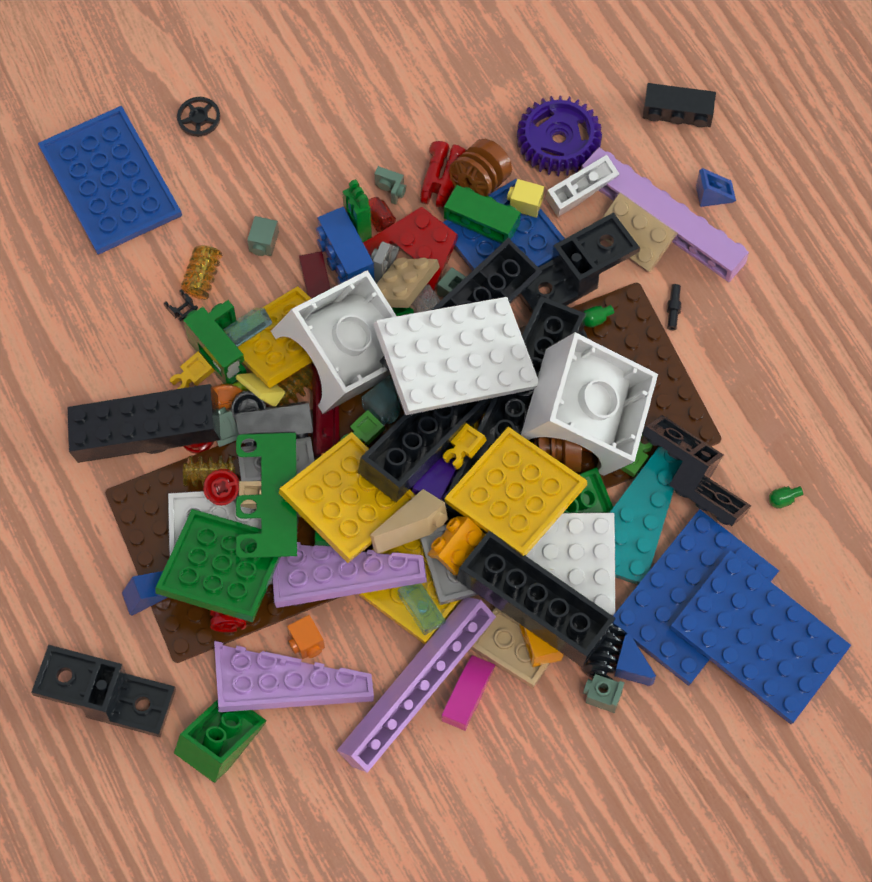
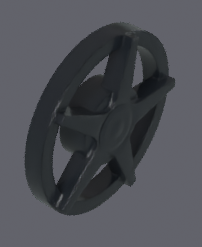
(198, 116)

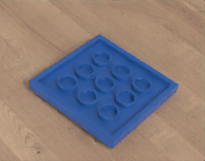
(533, 236)

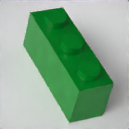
(482, 214)

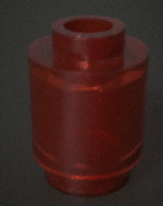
(380, 214)

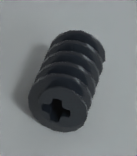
(602, 657)

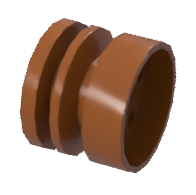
(481, 167)
(562, 450)

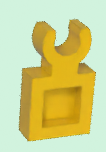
(195, 370)
(465, 443)

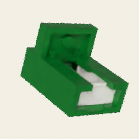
(207, 337)

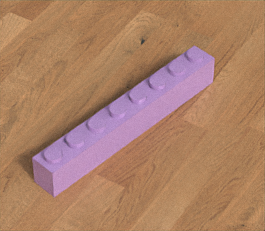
(694, 233)
(416, 684)

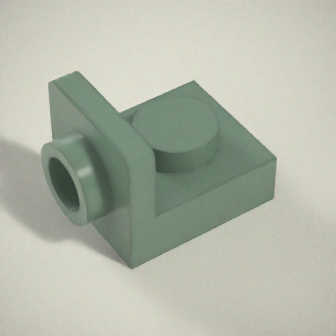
(390, 180)
(228, 427)

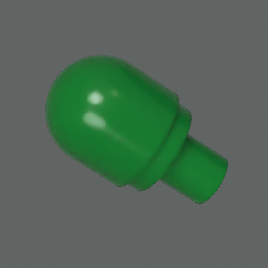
(597, 315)
(784, 496)

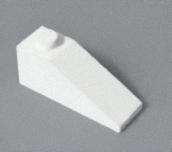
(581, 185)

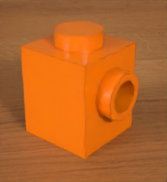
(305, 638)

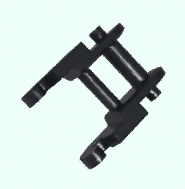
(176, 311)

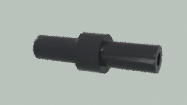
(674, 307)

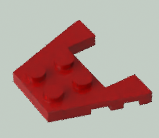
(419, 237)

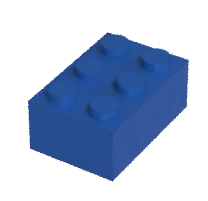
(343, 245)

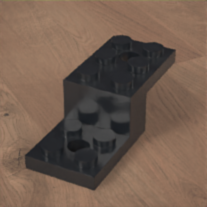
(580, 261)
(694, 473)
(103, 690)

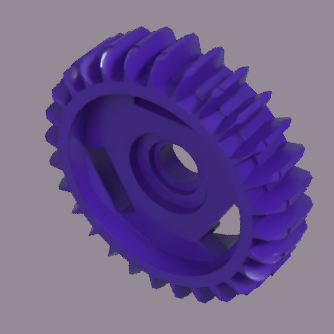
(564, 122)

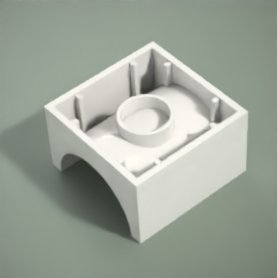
(341, 337)
(591, 400)

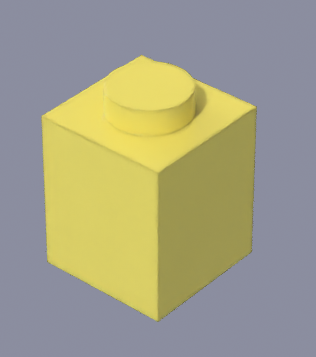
(526, 197)

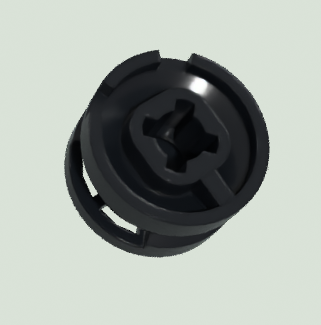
(244, 401)

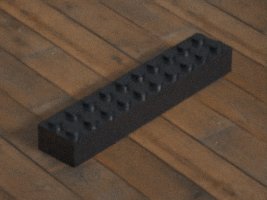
(546, 327)

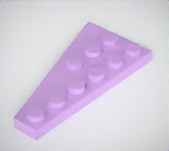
(323, 574)
(277, 681)

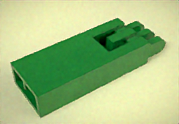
(358, 209)

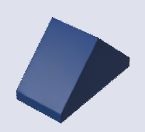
(714, 189)
(141, 592)
(633, 665)

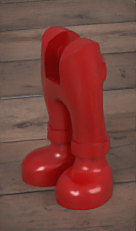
(431, 181)

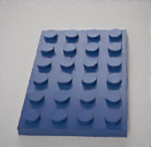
(109, 180)
(673, 584)
(760, 637)

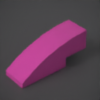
(467, 693)

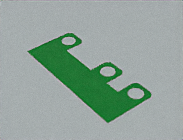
(277, 516)

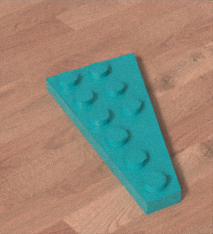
(642, 515)

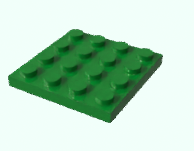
(209, 572)

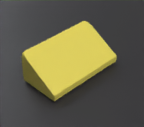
(256, 386)

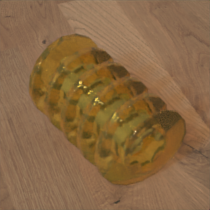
(200, 271)
(295, 384)
(200, 470)

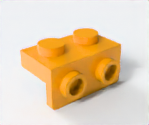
(456, 543)

